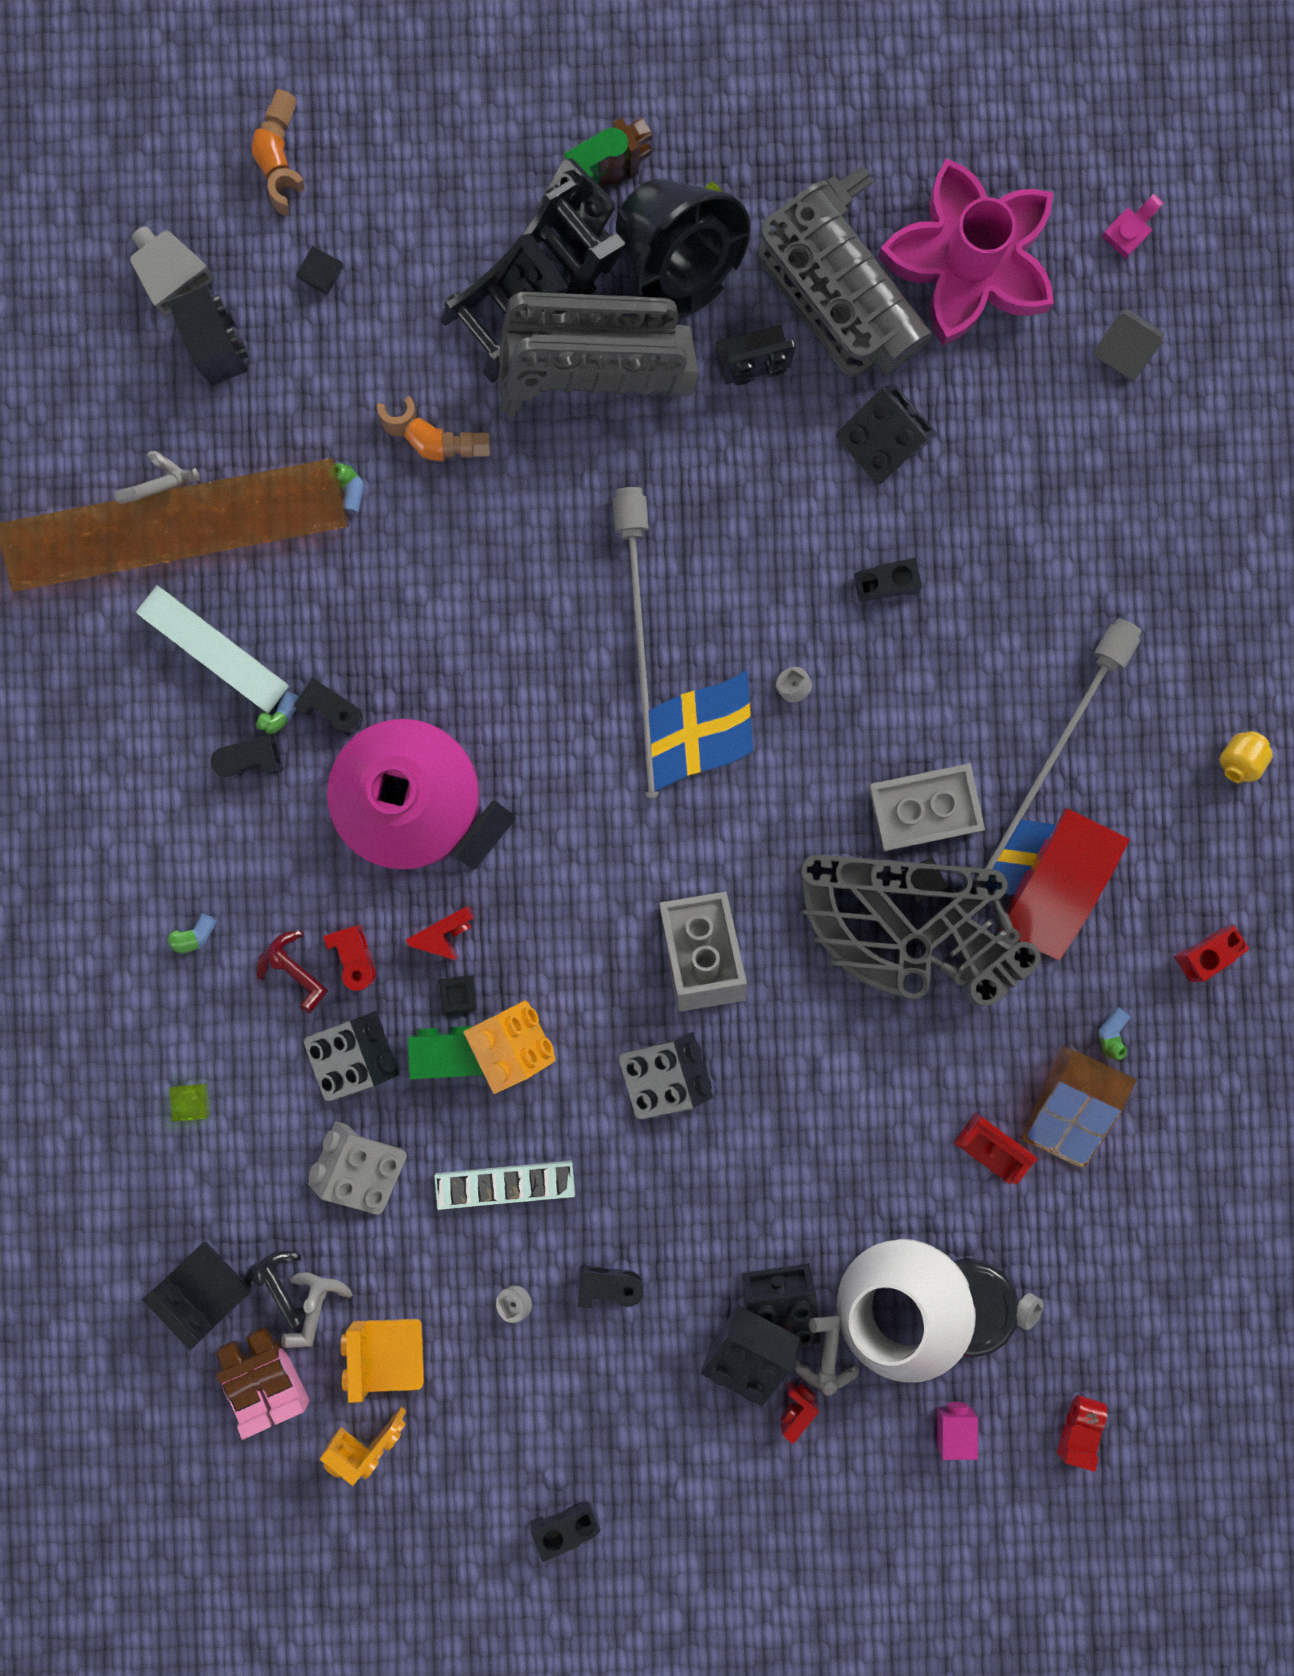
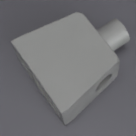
(167, 267)

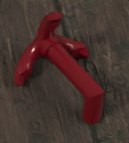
(280, 960)

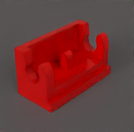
(995, 1150)

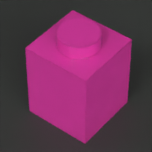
(957, 1432)

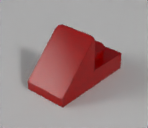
(434, 937)

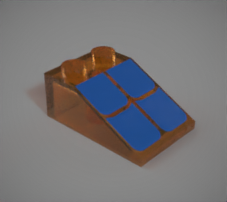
(1077, 1107)

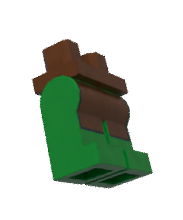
(614, 152)

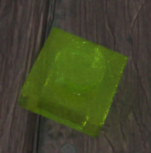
(189, 1102)

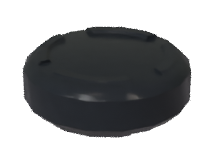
(994, 1305)

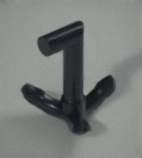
(264, 1272)

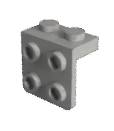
(356, 1170)

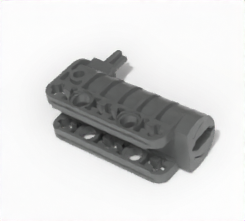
(840, 279)
(593, 349)

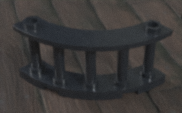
(601, 257)

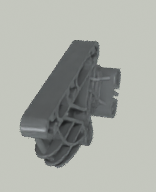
(983, 954)

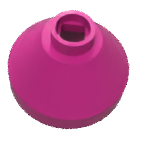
(438, 802)

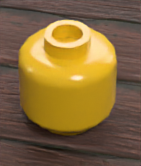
(1246, 757)

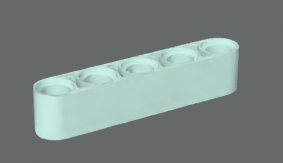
(212, 649)

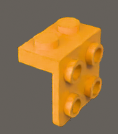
(510, 1046)
(382, 1357)
(351, 1459)

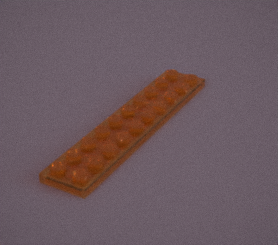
(173, 525)

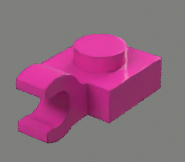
(1130, 228)

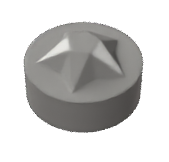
(794, 684)
(513, 1304)
(1029, 1311)

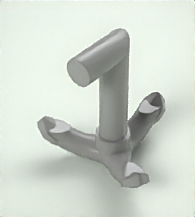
(174, 479)
(312, 1307)
(827, 1379)

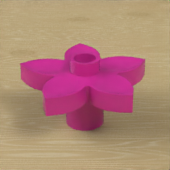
(974, 252)

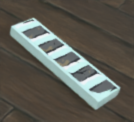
(504, 1185)

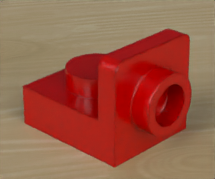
(798, 1417)

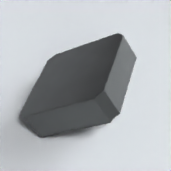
(1129, 344)

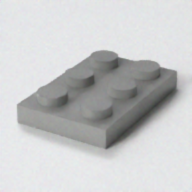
(926, 807)

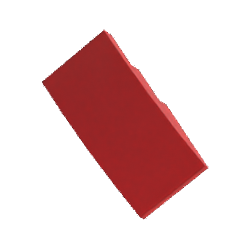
(1065, 882)

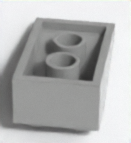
(703, 951)

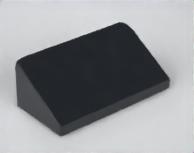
(483, 835)

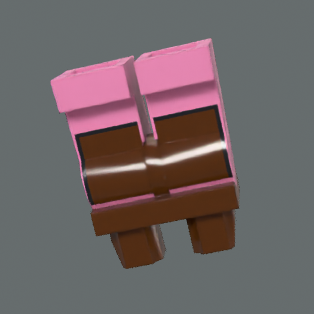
(260, 1383)

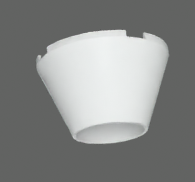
(935, 1287)

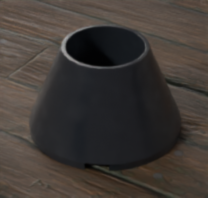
(681, 241)

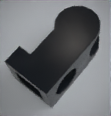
(888, 580)
(342, 713)
(237, 758)
(609, 1284)
(564, 1530)

